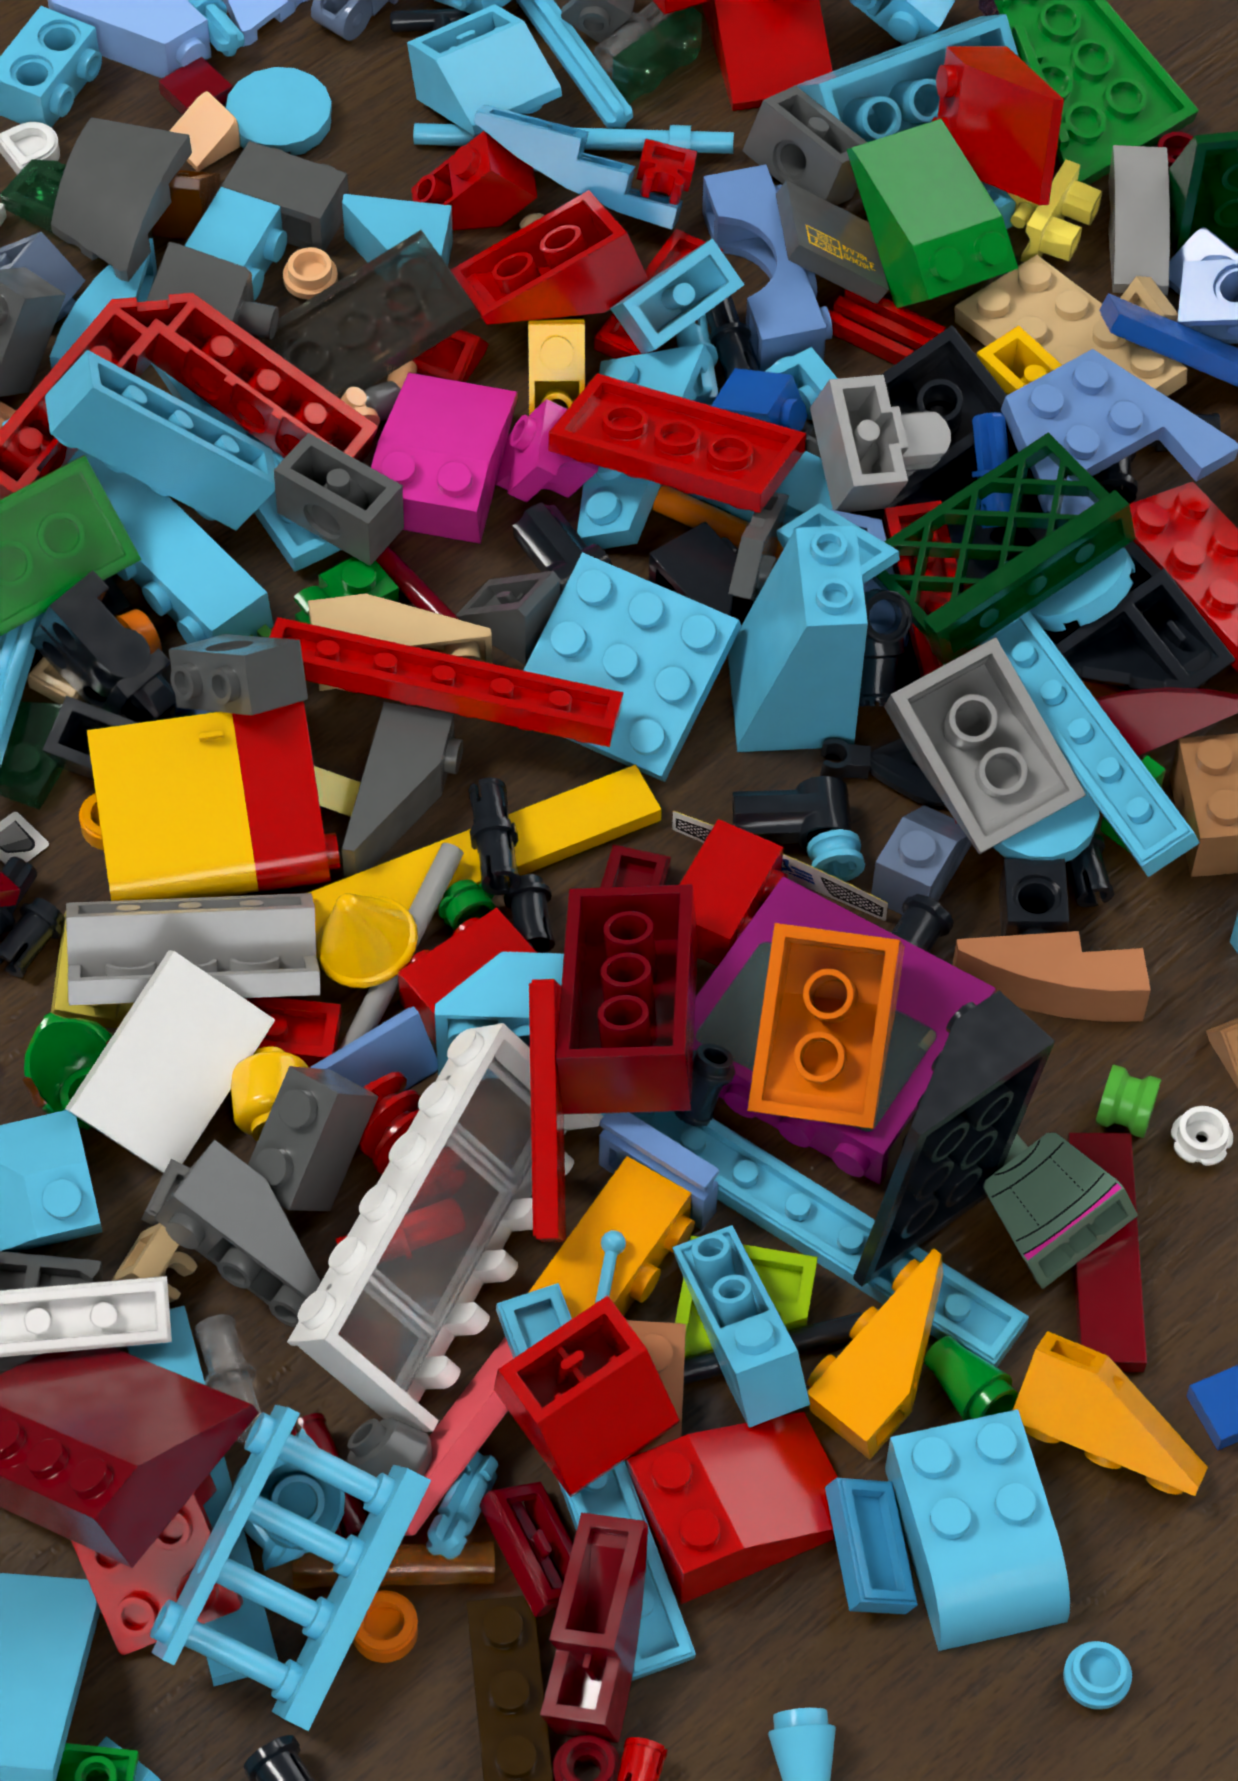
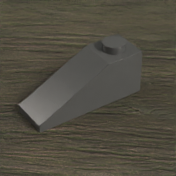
(400, 780)

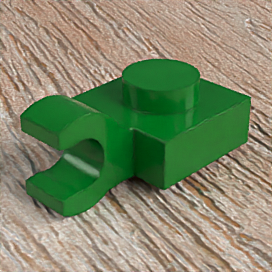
(347, 579)

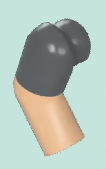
(384, 395)

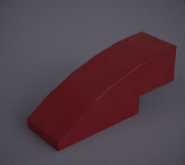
(1165, 714)
(597, 1628)

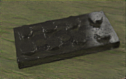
(375, 318)

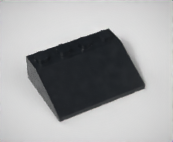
(960, 1127)

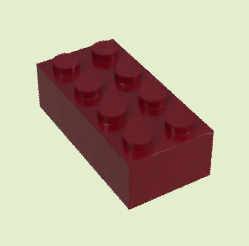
(628, 1000)

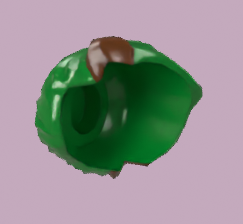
(60, 1059)

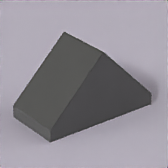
(514, 610)

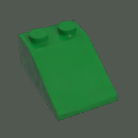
(929, 214)

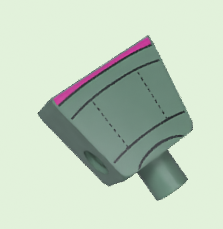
(1056, 1204)

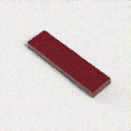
(1110, 1276)

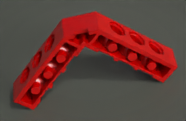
(206, 357)

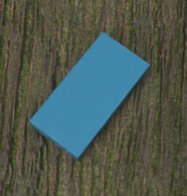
(870, 1546)

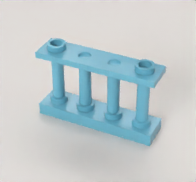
(327, 1622)

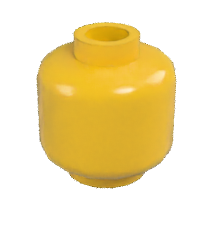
(256, 1086)

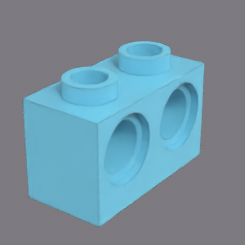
(47, 67)

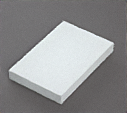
(169, 1063)

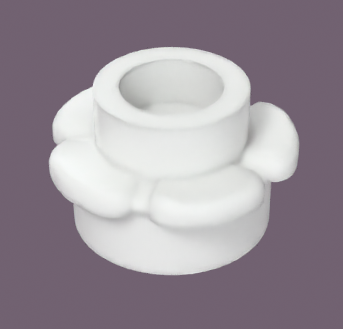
(1205, 1122)

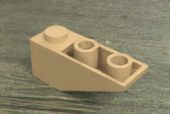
(401, 624)

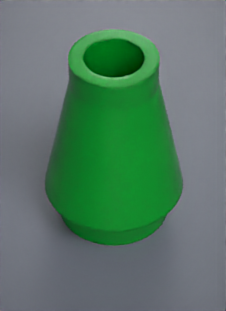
(970, 1381)

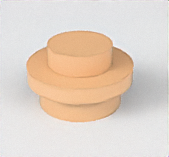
(309, 273)

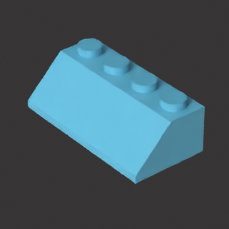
(899, 85)

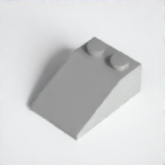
(984, 746)

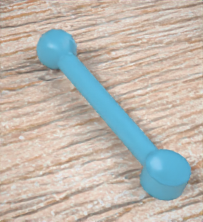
(612, 1244)

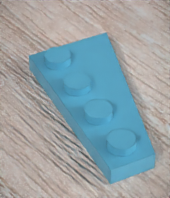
(612, 502)

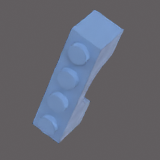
(746, 223)

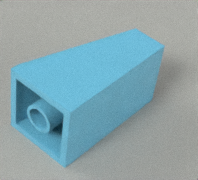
(802, 646)

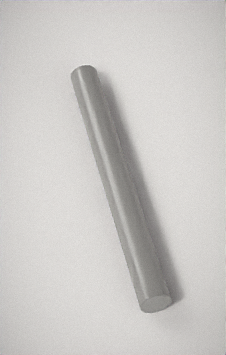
(422, 910)

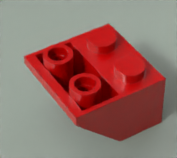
(587, 1396)

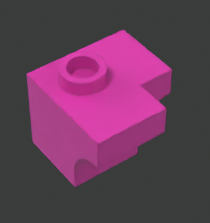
(531, 467)

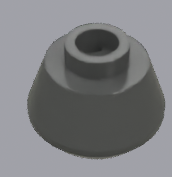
(388, 1443)

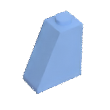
(144, 33)

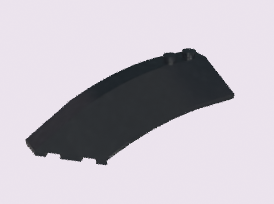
(1142, 643)

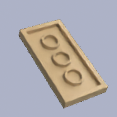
(1061, 321)

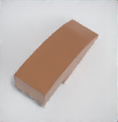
(1057, 978)

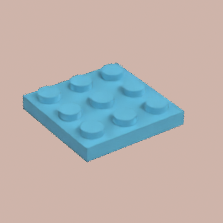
(640, 642)

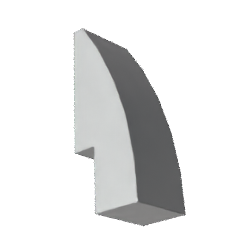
(1139, 216)

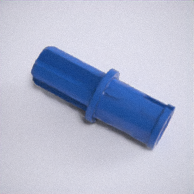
(991, 451)

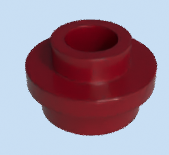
(586, 1750)

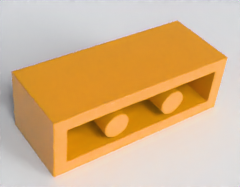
(650, 1216)

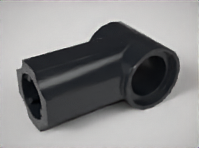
(553, 542)
(796, 814)

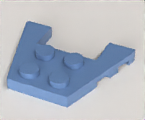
(1104, 417)

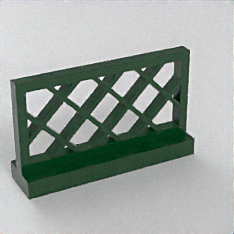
(1024, 573)

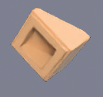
(211, 131)

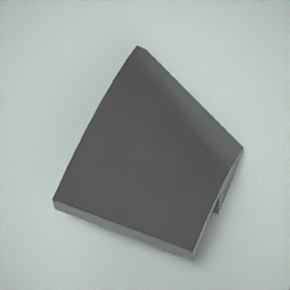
(117, 190)

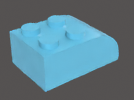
(979, 1529)

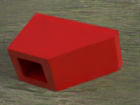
(480, 183)

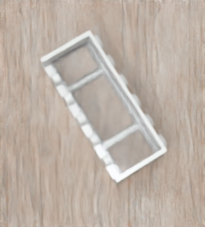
(432, 1232)

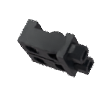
(101, 657)

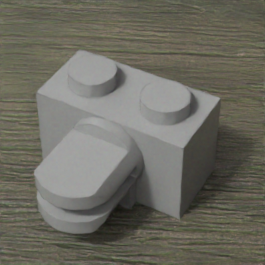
(871, 444)

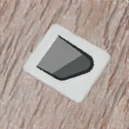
(19, 839)

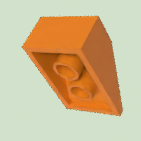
(825, 1025)

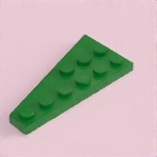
(1104, 75)

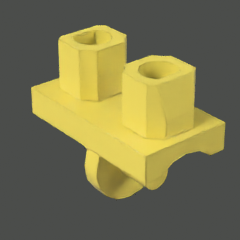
(1045, 222)

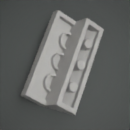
(244, 942)

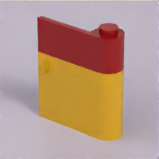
(210, 805)

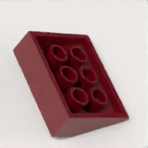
(109, 1445)

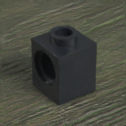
(1036, 886)

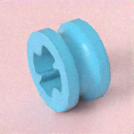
(837, 854)

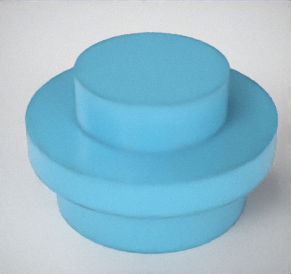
(1097, 1675)

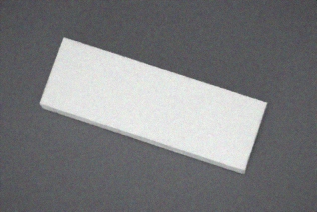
(84, 1316)

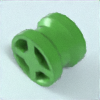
(1128, 1101)

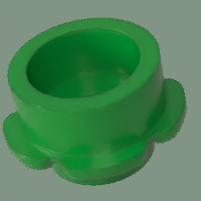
(464, 901)

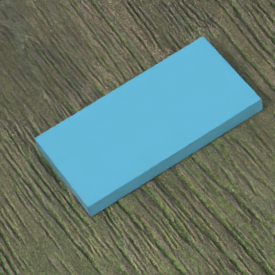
(43, 1658)

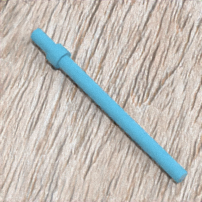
(597, 138)

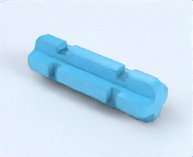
(461, 1507)

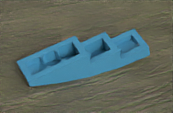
(560, 155)

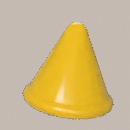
(366, 940)

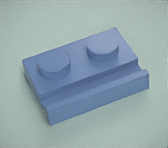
(634, 1138)

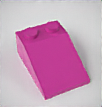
(446, 453)

